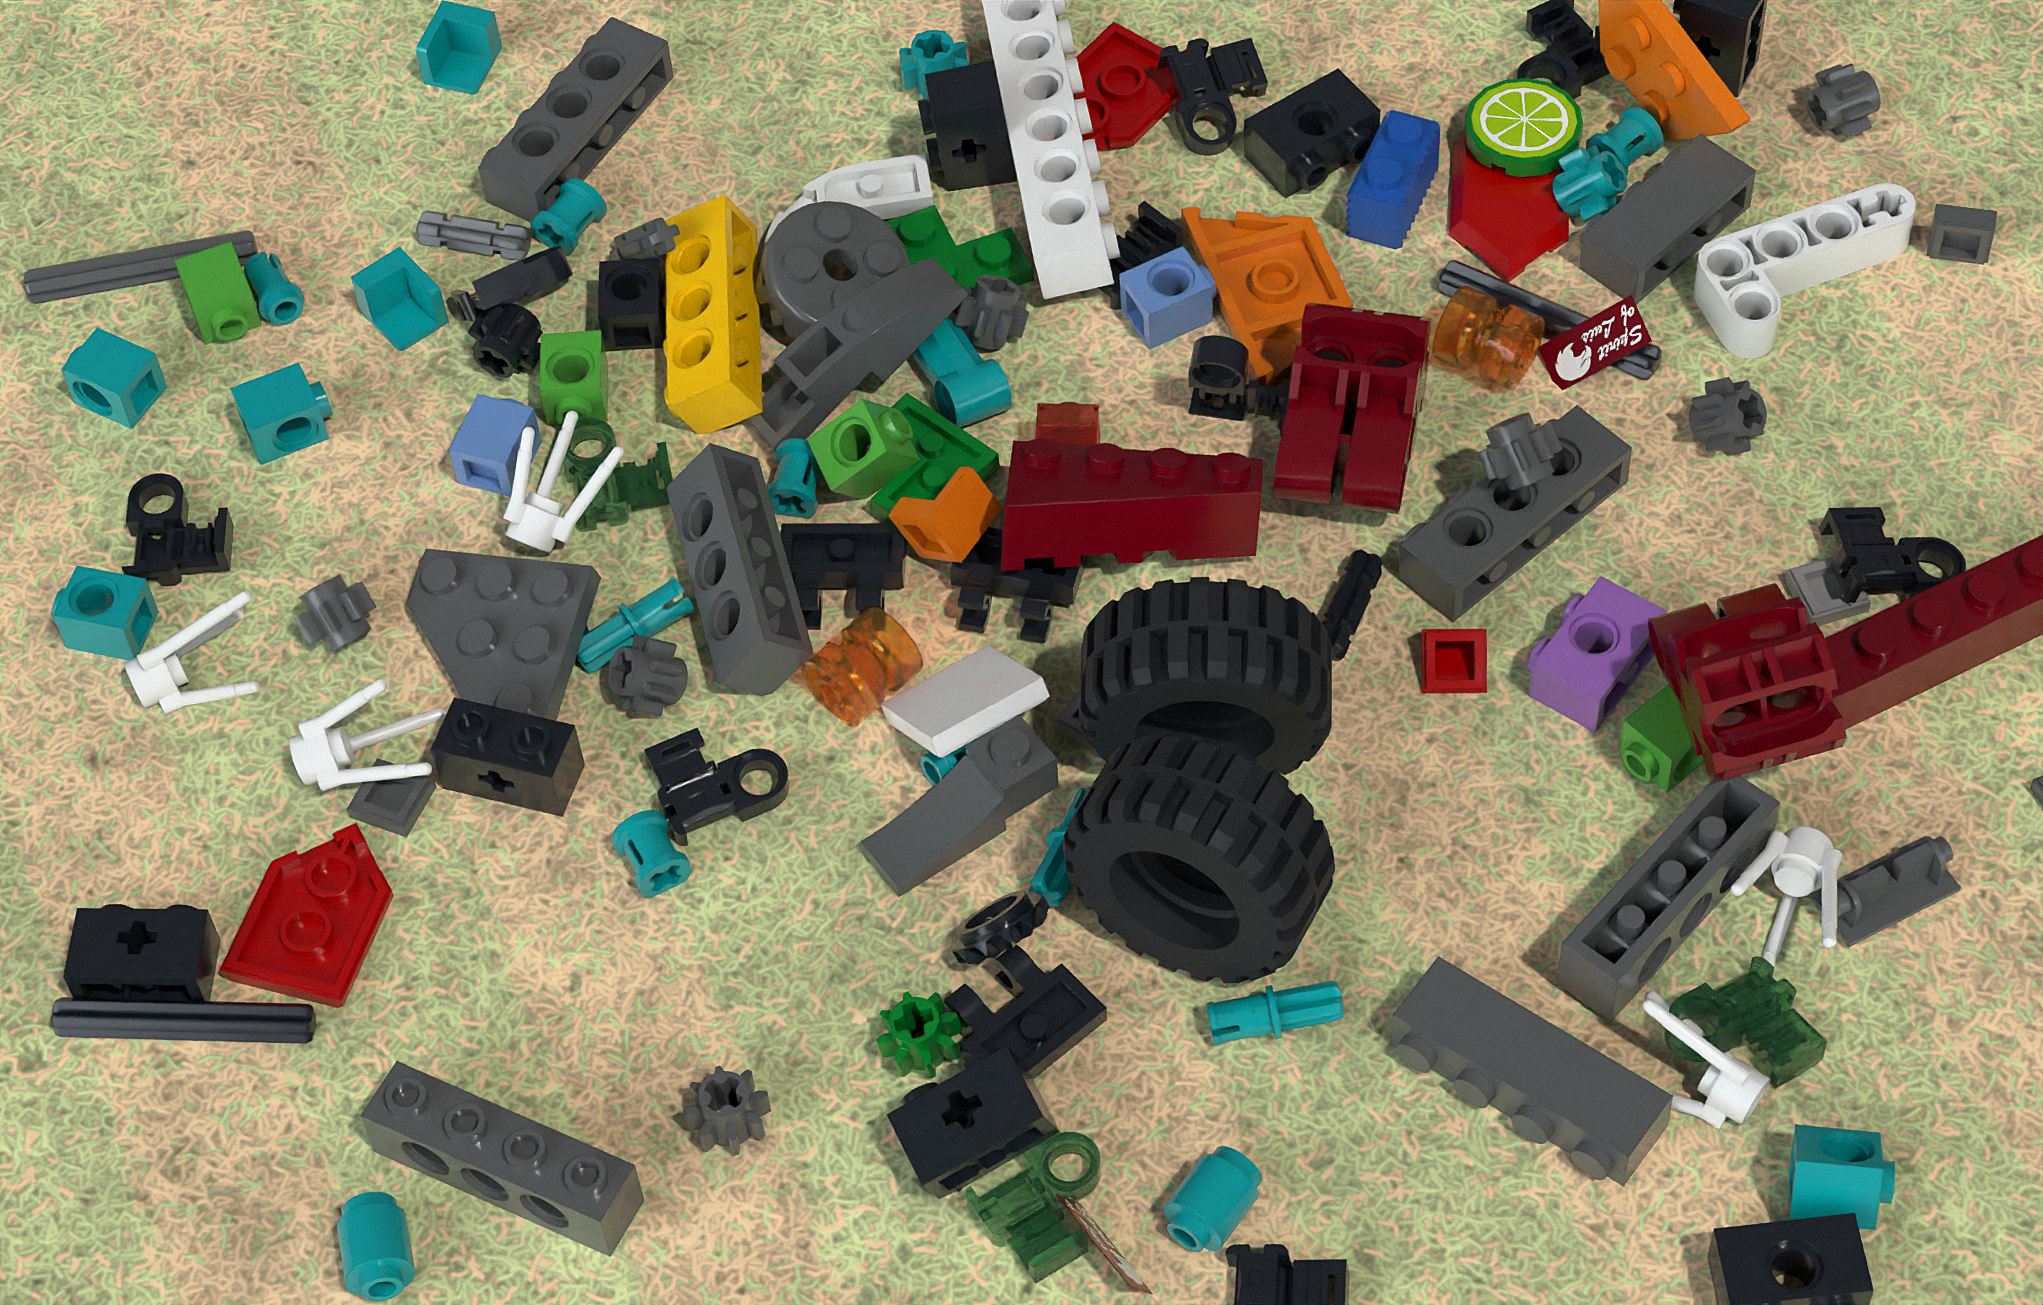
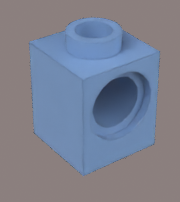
(1167, 297)
(489, 443)

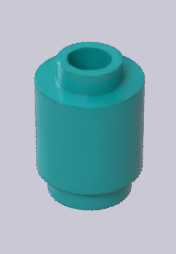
(1212, 1200)
(375, 1246)

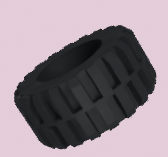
(1208, 665)
(1199, 857)

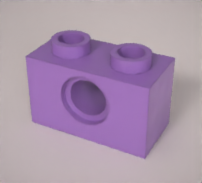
(1588, 684)

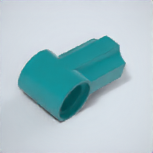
(962, 382)

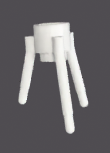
(538, 518)
(159, 671)
(323, 752)
(1801, 864)
(1729, 1084)

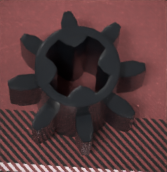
(506, 340)

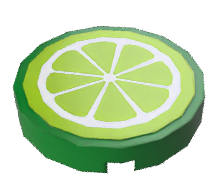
(1523, 126)

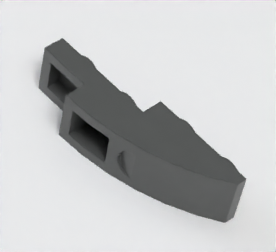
(860, 335)

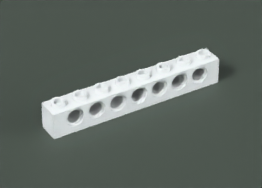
(1048, 145)

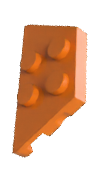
(1666, 70)
(1264, 280)

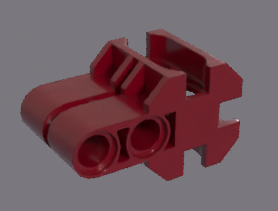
(1353, 407)
(1751, 681)

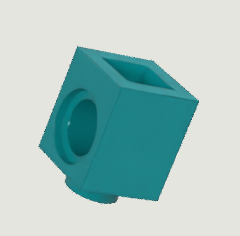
(114, 378)
(282, 412)
(105, 613)
(1838, 1174)

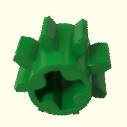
(927, 1051)

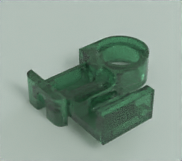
(625, 485)
(1761, 1011)
(1029, 1217)

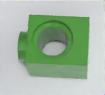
(218, 293)
(573, 375)
(843, 444)
(1657, 742)

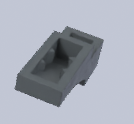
(965, 807)

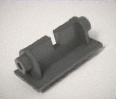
(1892, 889)

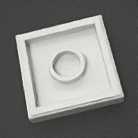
(965, 701)

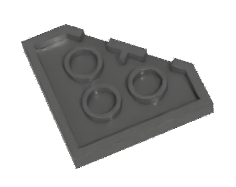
(504, 625)

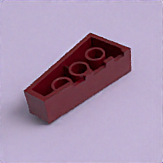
(1127, 503)

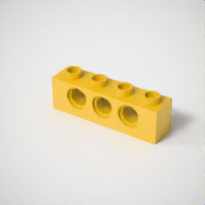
(712, 318)

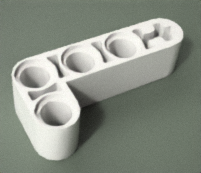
(1752, 268)

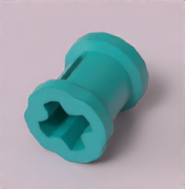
(1625, 137)
(569, 215)
(795, 480)
(651, 853)

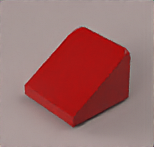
(1454, 660)

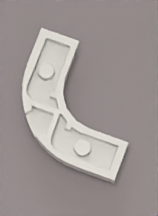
(881, 186)

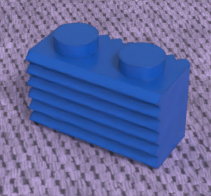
(1393, 179)

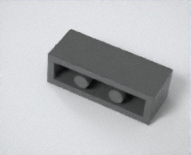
(1666, 218)

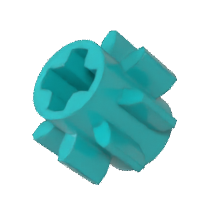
(930, 53)
(1589, 182)

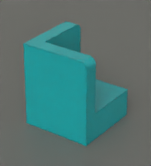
(459, 47)
(400, 299)

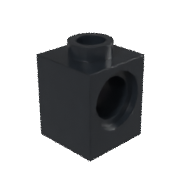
(631, 304)

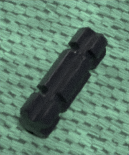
(1351, 599)

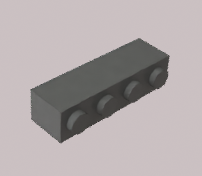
(1530, 1072)

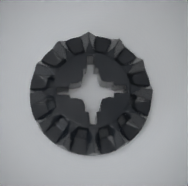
(999, 926)

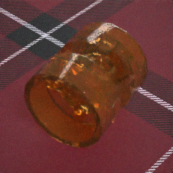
(1483, 335)
(871, 659)

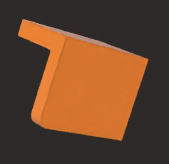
(950, 523)

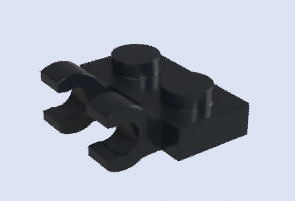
(843, 557)
(1037, 583)
(1043, 1021)

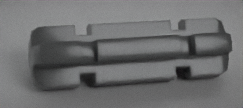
(473, 235)
(645, 241)

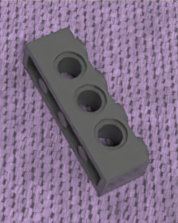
(576, 118)
(1497, 530)
(739, 571)
(1666, 895)
(503, 1158)

